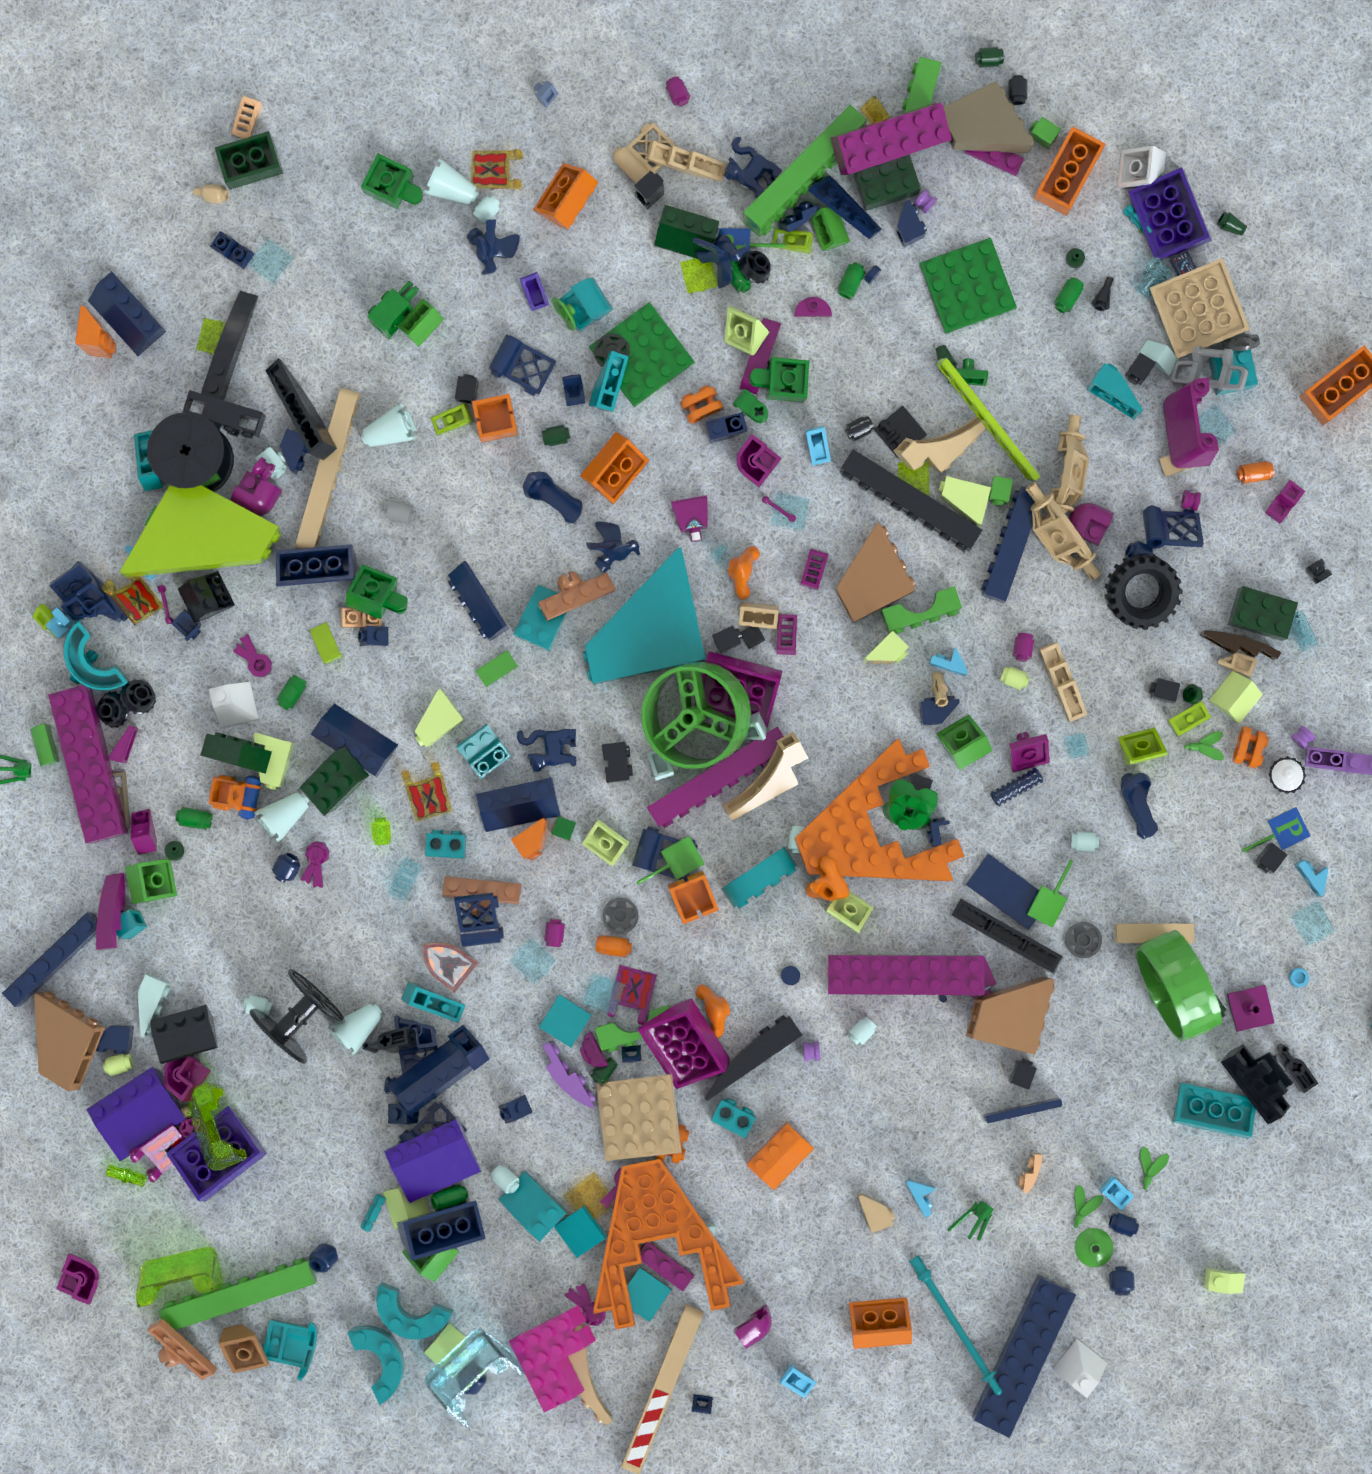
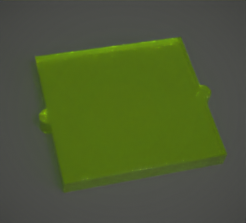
(698, 275)
(210, 335)
(917, 478)

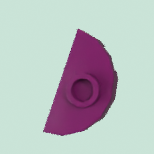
(813, 308)
(592, 1052)

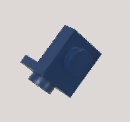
(573, 390)
(186, 626)
(373, 636)
(933, 835)
(515, 1109)
(397, 1115)

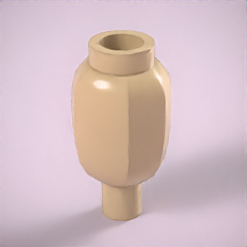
(212, 193)

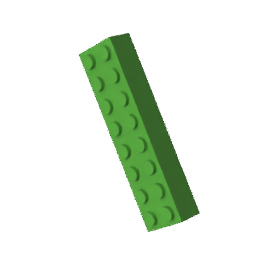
(799, 175)

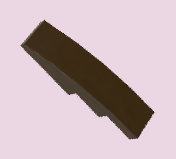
(1233, 642)

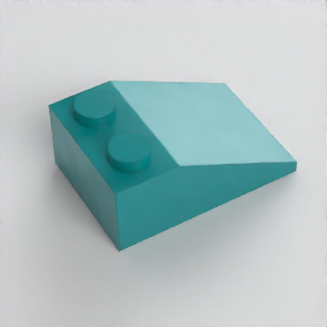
(1114, 390)
(533, 625)
(533, 1207)

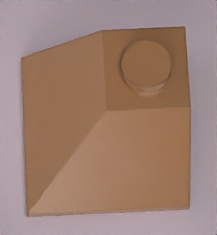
(242, 1349)

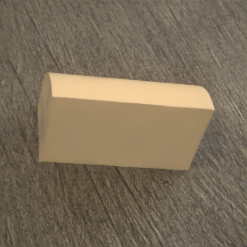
(758, 615)

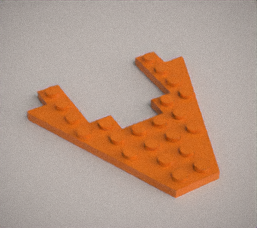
(848, 836)
(651, 1209)

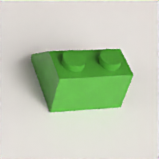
(964, 742)
(151, 881)
(433, 1265)

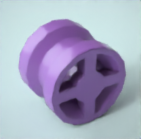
(925, 201)
(1303, 737)
(811, 1051)

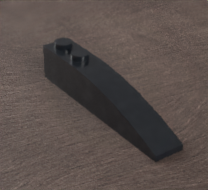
(229, 346)
(301, 411)
(1007, 936)
(755, 1053)

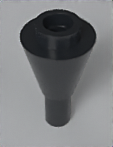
(1102, 299)

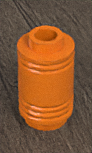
(1255, 472)
(613, 946)

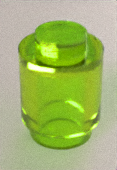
(381, 831)

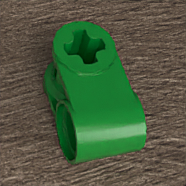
(749, 404)

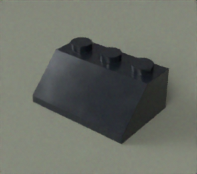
(184, 1034)

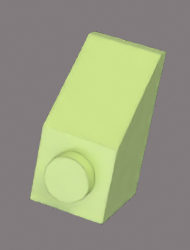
(1224, 1281)

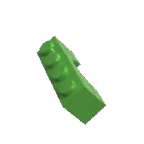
(898, 617)
(612, 1036)

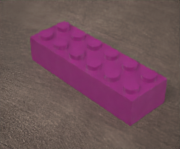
(891, 138)

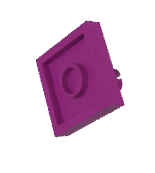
(1029, 752)
(1250, 1008)

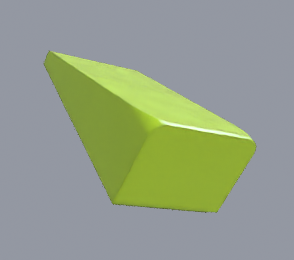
(795, 240)
(453, 418)
(325, 643)

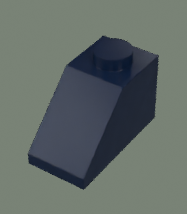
(469, 1047)

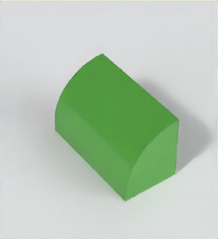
(829, 229)
(420, 322)
(44, 745)

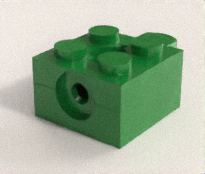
(391, 183)
(392, 309)
(783, 380)
(381, 588)

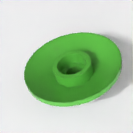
(565, 312)
(1087, 1240)

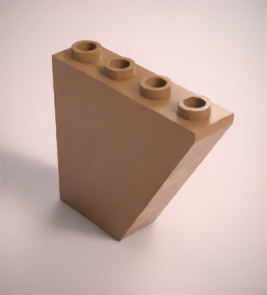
(874, 577)
(1012, 1015)
(64, 1040)

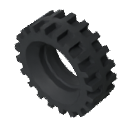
(1164, 602)

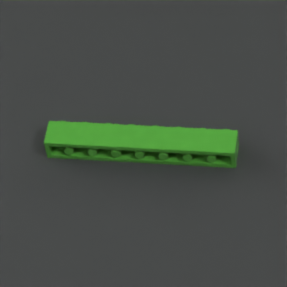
(238, 1295)

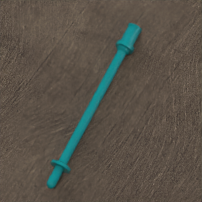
(925, 1276)

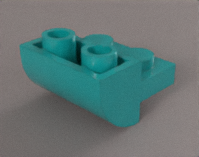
(587, 302)
(483, 751)

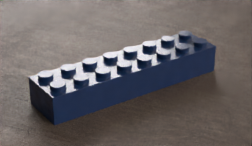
(1024, 1355)

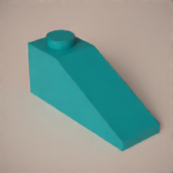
(609, 382)
(144, 471)
(432, 1002)

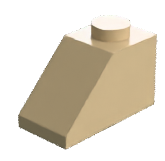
(876, 1213)

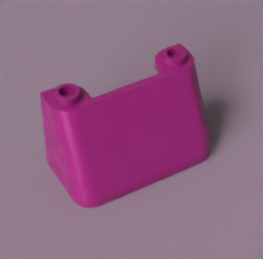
(1185, 441)

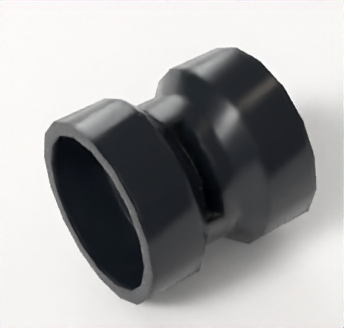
(1319, 571)

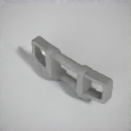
(1197, 365)

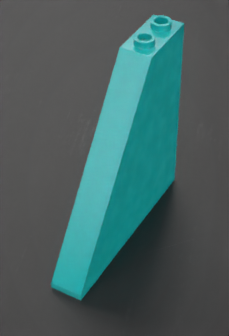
(651, 630)

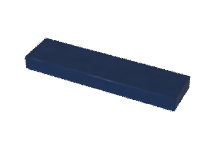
(1022, 1110)

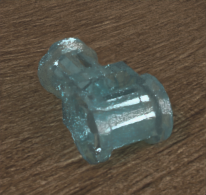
(1153, 276)

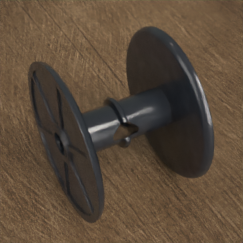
(189, 451)
(282, 1032)

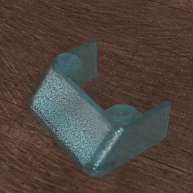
(464, 1367)

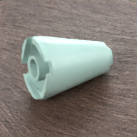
(450, 185)
(390, 428)
(282, 814)
(357, 1027)

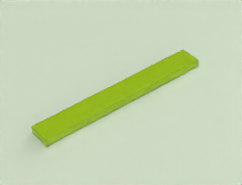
(987, 419)

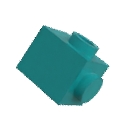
(131, 924)

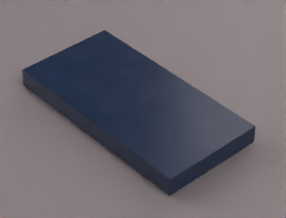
(1004, 890)

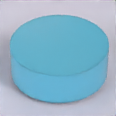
(1298, 977)

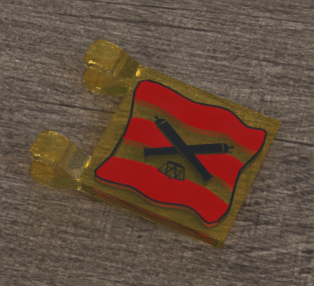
(491, 169)
(134, 599)
(429, 795)

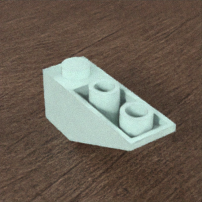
(150, 998)

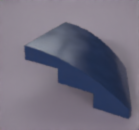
(81, 594)
(425, 1040)

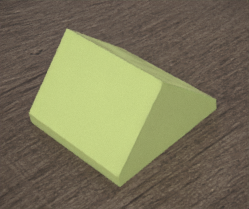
(744, 331)
(1236, 696)
(605, 843)
(850, 911)
(400, 1208)
(444, 1343)

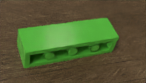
(923, 85)

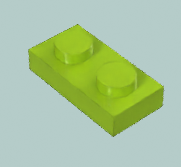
(1189, 718)

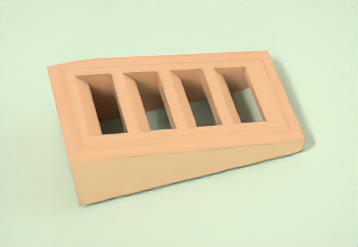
(255, 114)

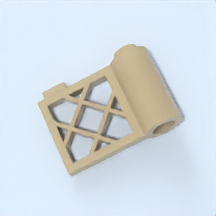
(632, 161)

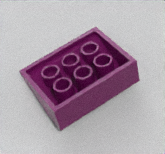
(758, 681)
(685, 1044)

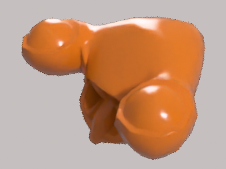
(741, 569)
(829, 885)
(715, 1008)

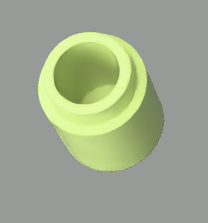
(1014, 678)
(118, 1064)

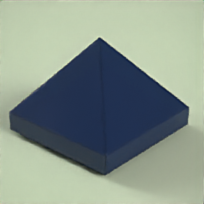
(631, 1059)
(701, 1409)

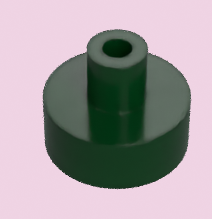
(1075, 258)
(1192, 694)
(174, 855)

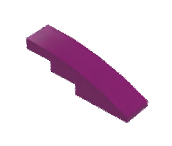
(109, 911)

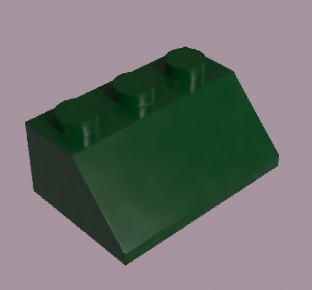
(680, 227)

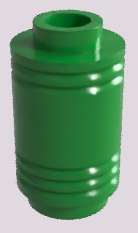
(851, 280)
(739, 281)
(1068, 295)
(291, 692)
(194, 818)
(449, 1197)

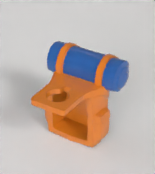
(229, 794)

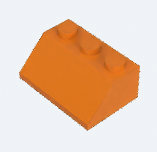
(566, 195)
(93, 336)
(614, 467)
(532, 840)
(779, 1156)
(880, 1323)

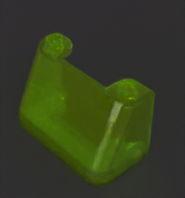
(216, 1153)
(198, 1264)

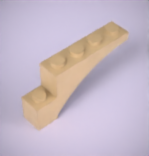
(940, 450)
(773, 780)
(590, 1396)

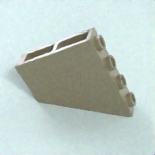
(987, 123)

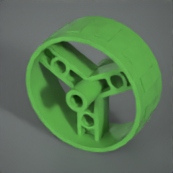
(694, 716)
(1178, 985)

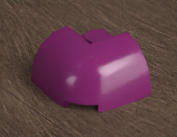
(756, 460)
(255, 494)
(1091, 521)
(184, 1076)
(79, 1279)
(755, 1328)

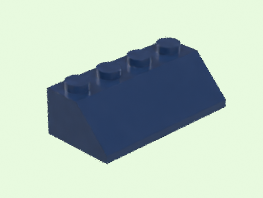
(125, 314)
(315, 565)
(478, 601)
(365, 744)
(518, 804)
(430, 1077)
(441, 1230)

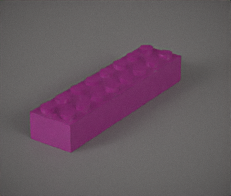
(88, 764)
(906, 974)

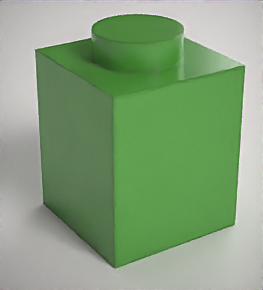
(1044, 132)
(1000, 490)

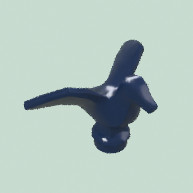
(489, 246)
(720, 253)
(611, 546)

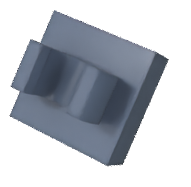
(546, 93)

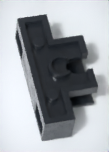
(226, 414)
(1260, 1080)

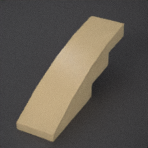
(685, 161)
(1063, 682)
(1146, 931)

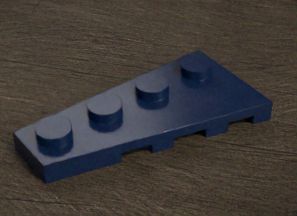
(845, 206)

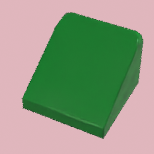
(563, 828)

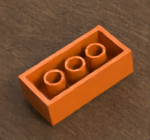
(1069, 171)
(1340, 386)

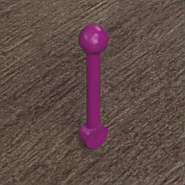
(791, 518)
(162, 589)

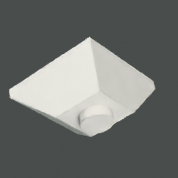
(1140, 166)
(233, 703)
(1081, 1367)

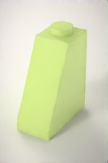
(966, 498)
(438, 720)
(278, 761)

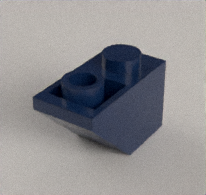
(909, 227)
(726, 427)
(293, 450)
(933, 714)
(116, 1038)

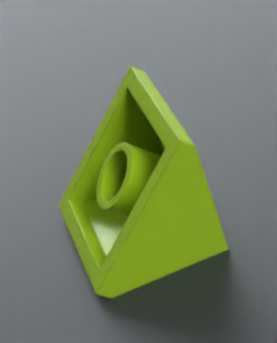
(1141, 746)

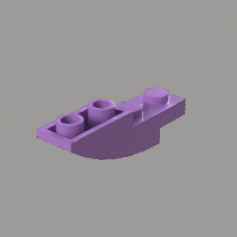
(1339, 761)
(571, 1083)

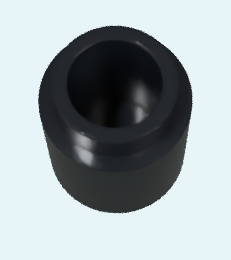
(1017, 90)
(859, 428)

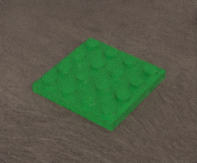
(968, 285)
(654, 354)

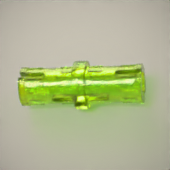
(126, 1175)

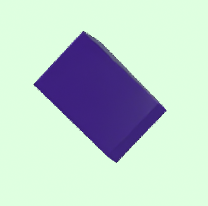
(534, 291)

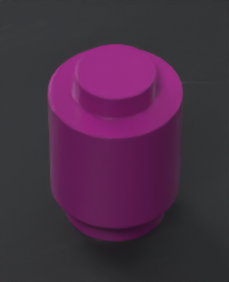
(677, 91)
(1023, 647)
(554, 932)

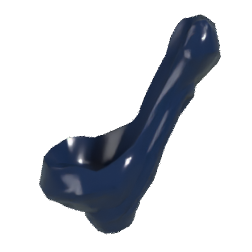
(542, 487)
(1135, 792)

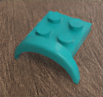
(291, 1344)

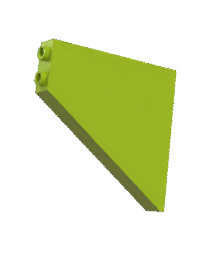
(199, 532)

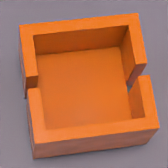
(495, 417)
(692, 896)

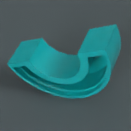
(82, 668)
(760, 876)
(402, 1322)
(389, 1353)

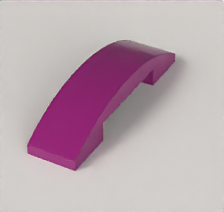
(762, 355)

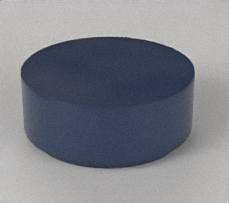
(872, 274)
(790, 975)

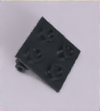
(898, 428)

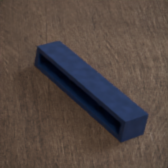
(1010, 549)
(52, 960)

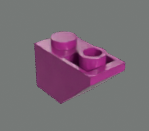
(143, 832)

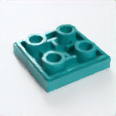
(565, 1021)
(580, 1231)
(647, 1293)

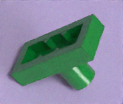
(972, 376)

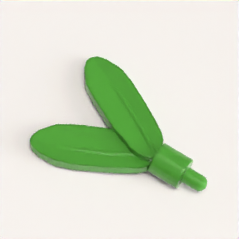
(1205, 748)
(1149, 1169)
(1082, 1208)

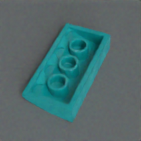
(1214, 1111)

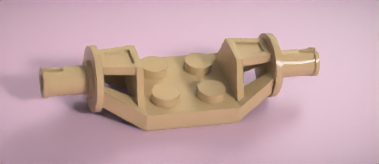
(1075, 466)
(1059, 534)

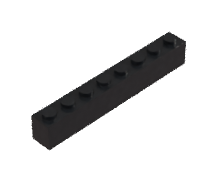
(910, 500)

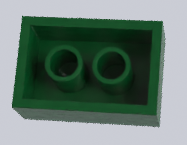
(249, 160)
(887, 183)
(1262, 613)
(236, 752)
(334, 781)

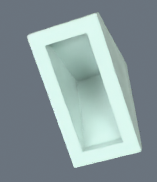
(1161, 354)
(757, 728)
(660, 767)

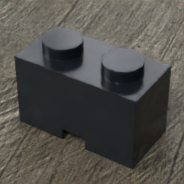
(649, 189)
(618, 767)

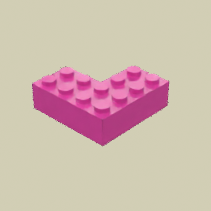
(545, 1354)

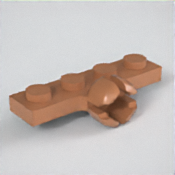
(575, 594)
(458, 887)
(179, 1351)

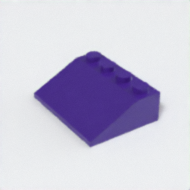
(1171, 213)
(136, 1112)
(432, 1160)
(191, 1165)

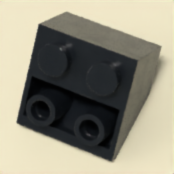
(205, 596)

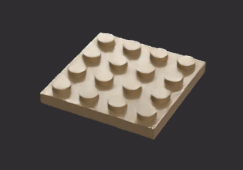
(1199, 308)
(638, 1117)

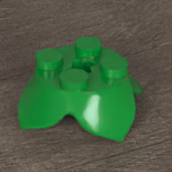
(905, 795)

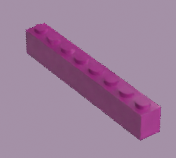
(714, 779)

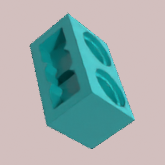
(445, 850)
(731, 1121)

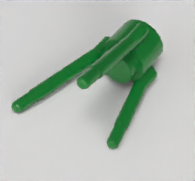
(21, 770)
(983, 1213)

